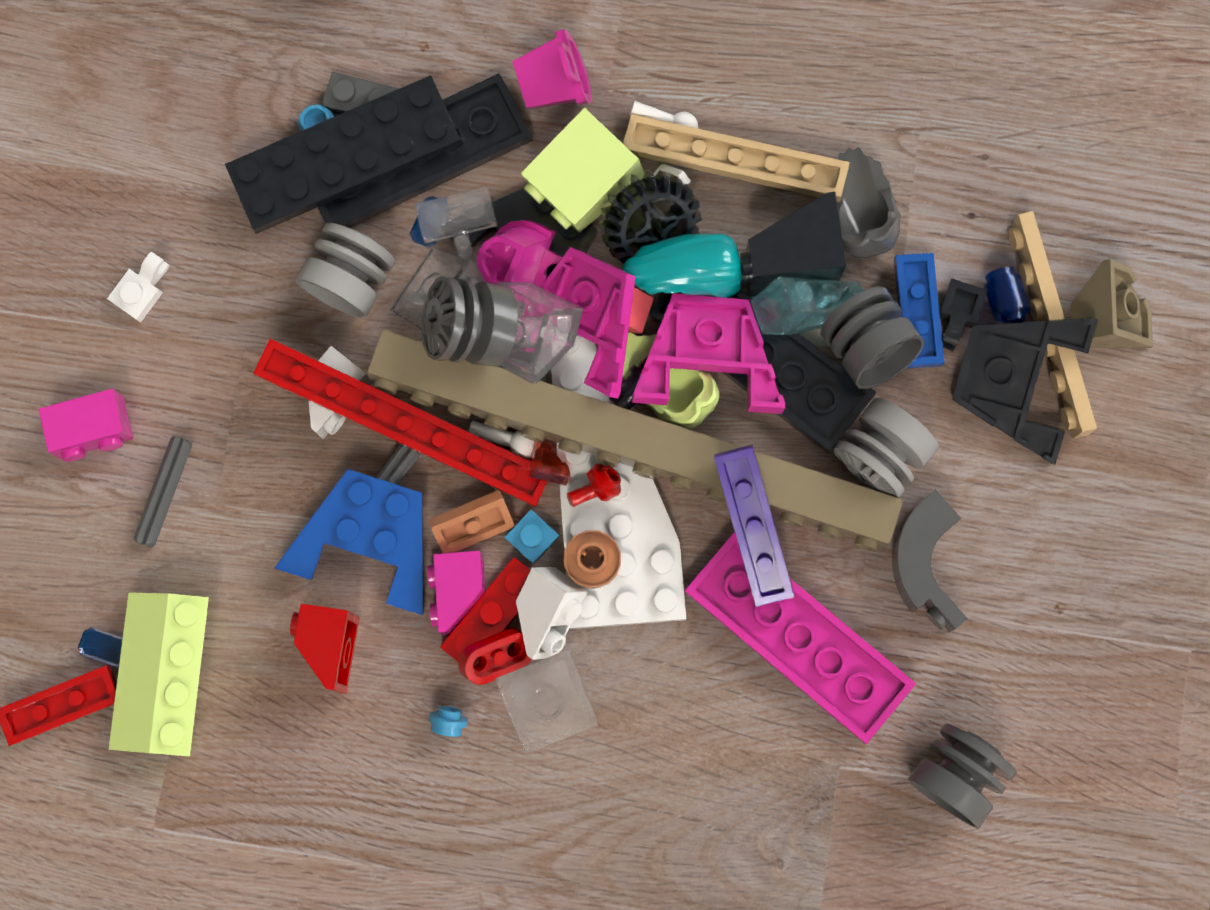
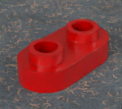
(494, 657)

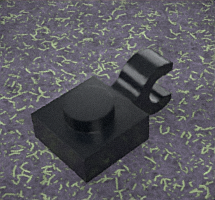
(961, 308)

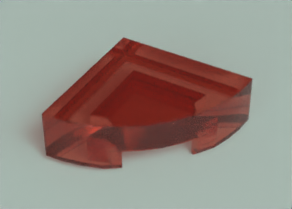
(547, 465)

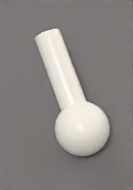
(681, 118)
(516, 442)

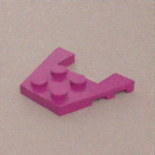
(606, 304)
(712, 337)

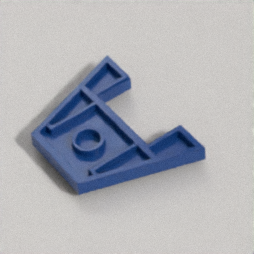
(369, 520)

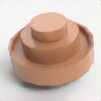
(592, 559)

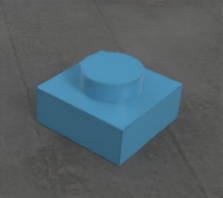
(532, 537)

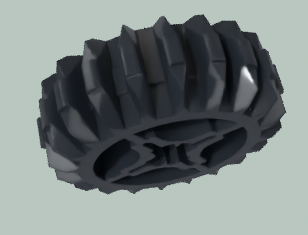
(630, 218)

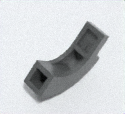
(913, 561)

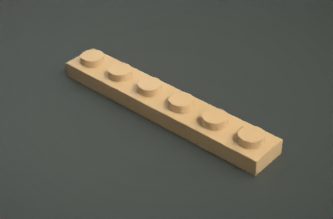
(735, 157)
(1045, 305)

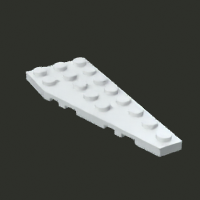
(650, 573)

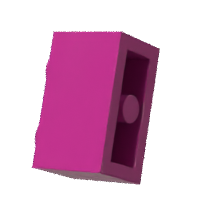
(86, 425)

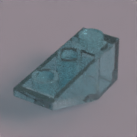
(800, 304)

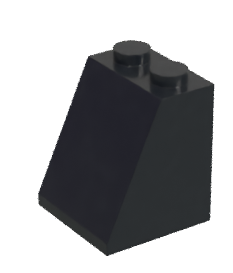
(798, 246)

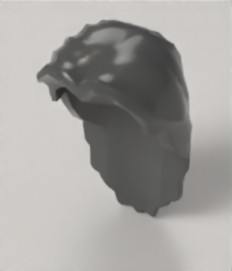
(867, 208)

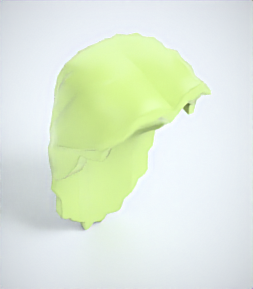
(691, 392)

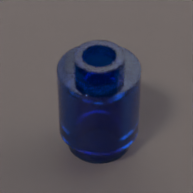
(1006, 295)

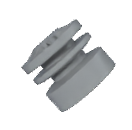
(348, 265)
(890, 443)

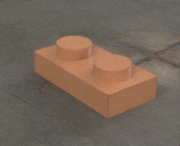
(471, 523)

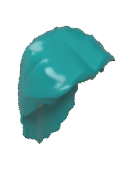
(688, 265)

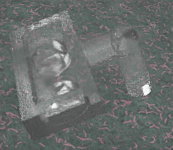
(456, 217)

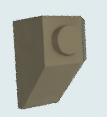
(1111, 299)

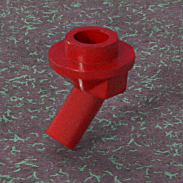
(603, 484)

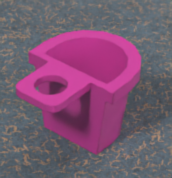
(553, 74)
(518, 254)

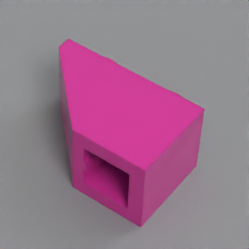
(458, 586)

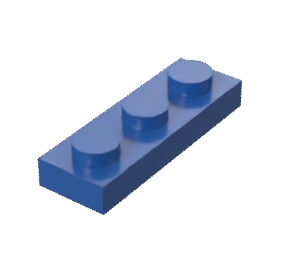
(919, 303)

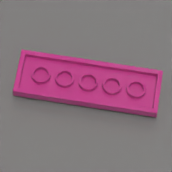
(804, 645)

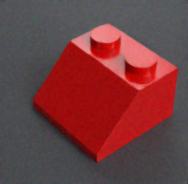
(326, 642)

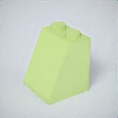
(580, 171)

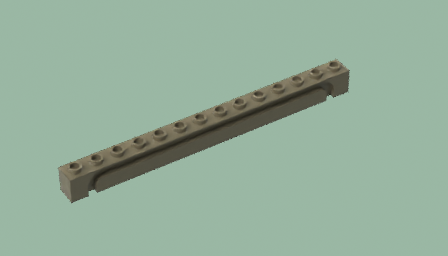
(629, 439)

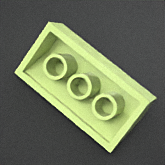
(158, 673)

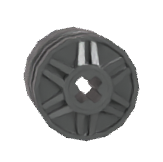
(469, 321)
(872, 337)
(962, 775)

